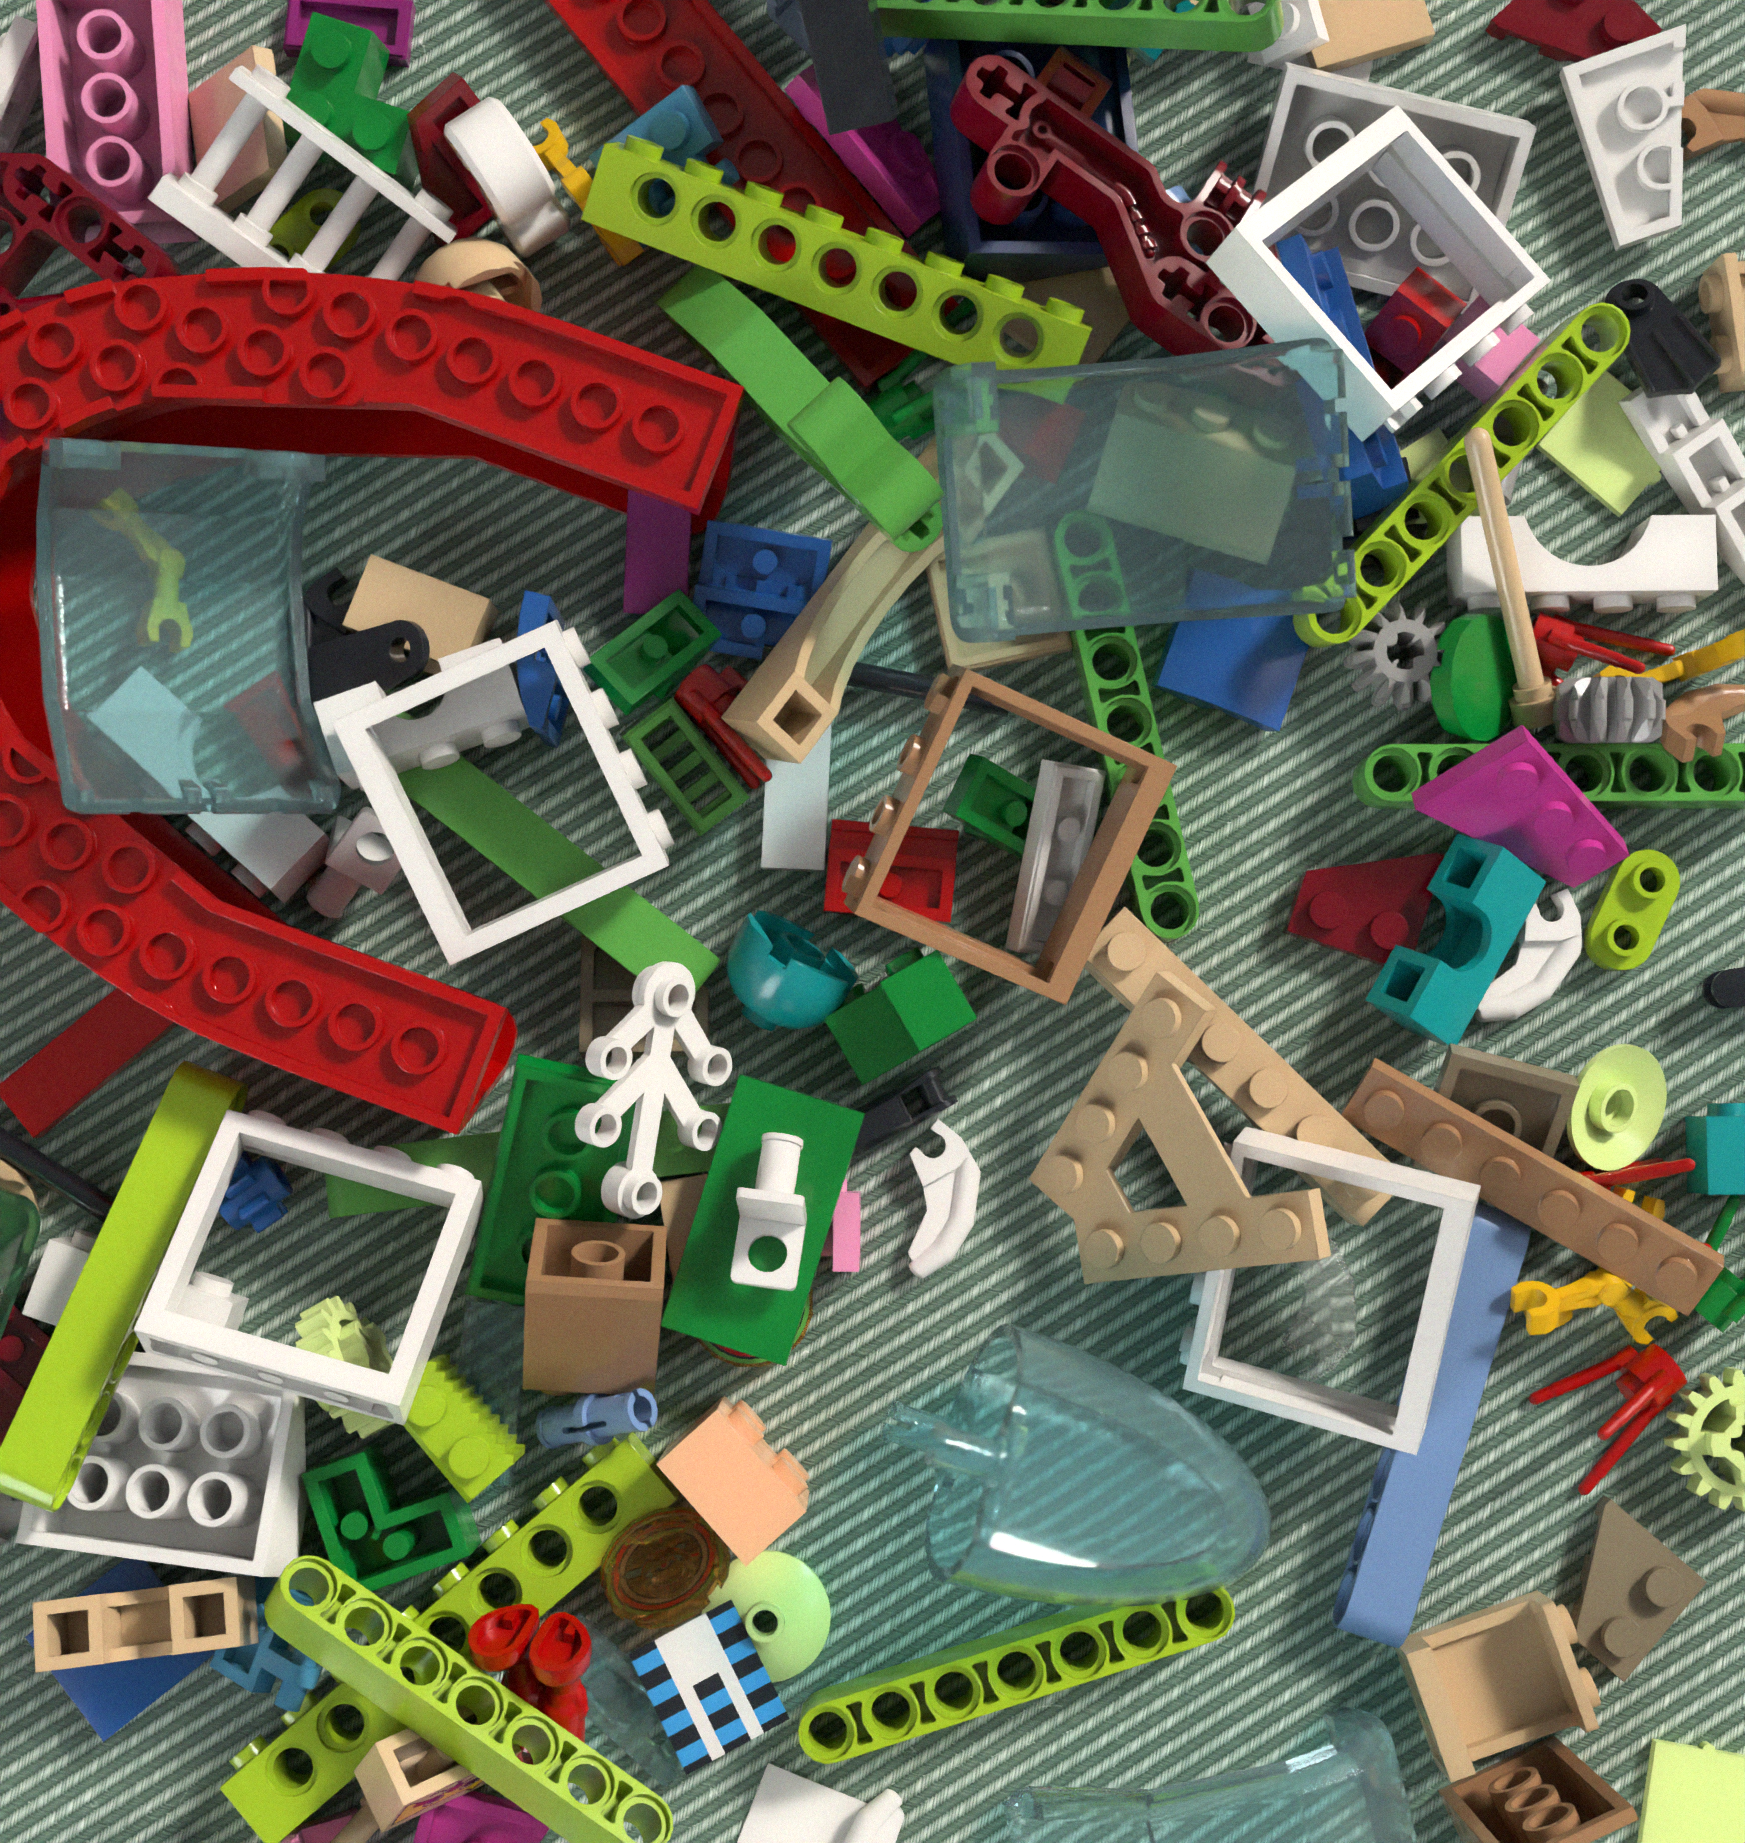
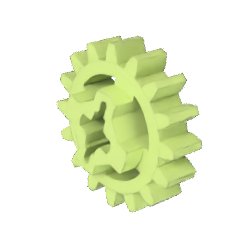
(338, 1333)
(1712, 1438)

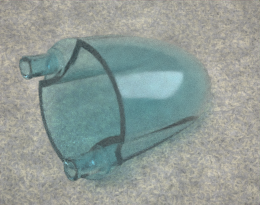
(1079, 1483)

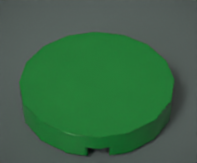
(1474, 678)

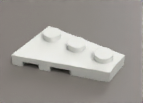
(1630, 132)

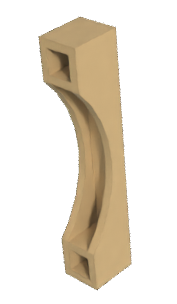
(806, 673)
(1238, 1061)

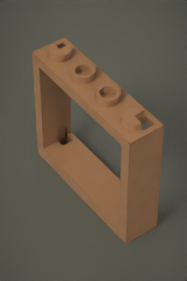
(1096, 881)

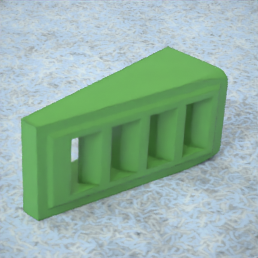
(649, 724)

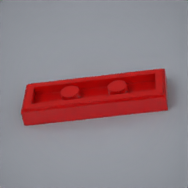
(81, 1061)

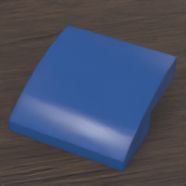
(757, 583)
(1234, 666)
(539, 684)
(119, 1691)

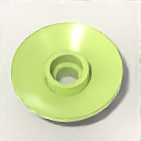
(1617, 1107)
(797, 1599)

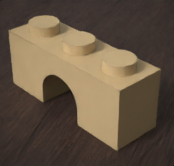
(145, 1623)

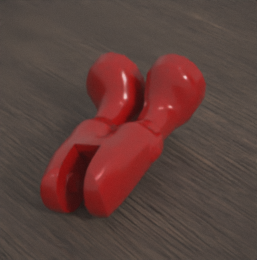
(537, 1662)

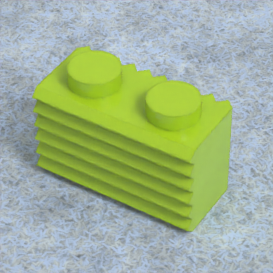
(459, 1429)

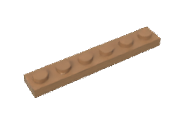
(1533, 1187)

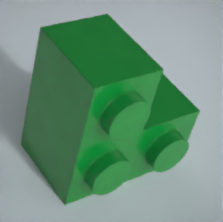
(339, 87)
(901, 1016)
(376, 1534)

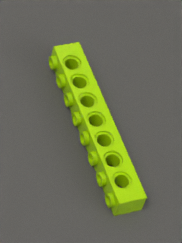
(622, 205)
(278, 1799)

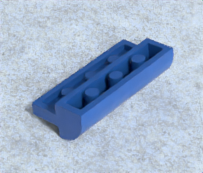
(1375, 463)

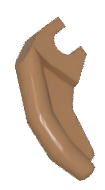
(1712, 120)
(1698, 717)

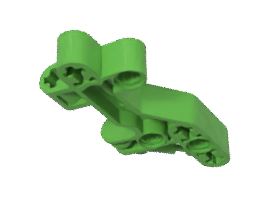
(812, 416)

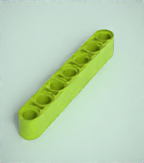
(1431, 491)
(99, 1320)
(454, 1681)
(988, 1688)

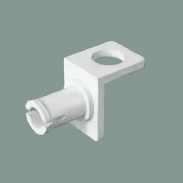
(353, 859)
(772, 1211)

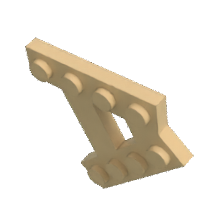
(1141, 1088)

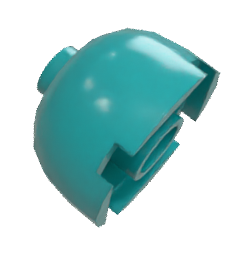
(784, 975)

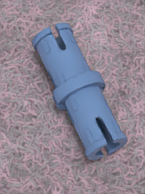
(596, 1418)

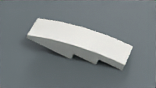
(1698, 463)

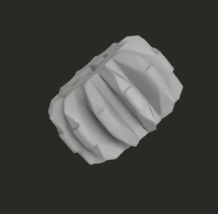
(1377, 669)
(1609, 710)

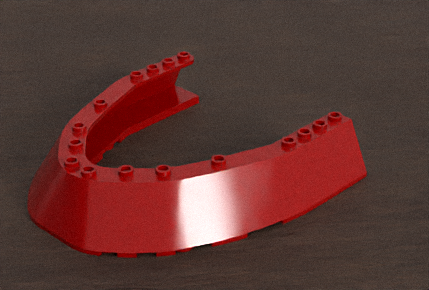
(336, 374)

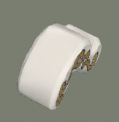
(508, 176)

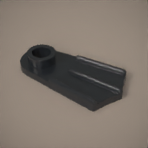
(1663, 344)
(366, 658)

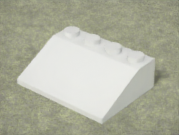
(1373, 231)
(187, 1474)

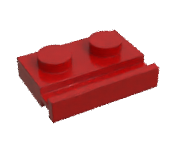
(918, 877)

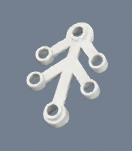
(661, 1010)

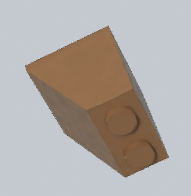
(593, 1307)

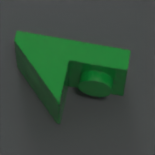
(653, 653)
(992, 804)

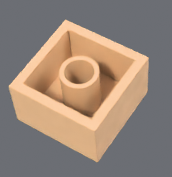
(737, 1478)

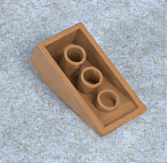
(1536, 1798)

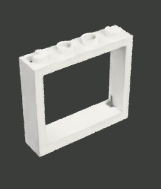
(1443, 209)
(408, 836)
(281, 1365)
(1310, 1402)

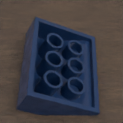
(1046, 236)

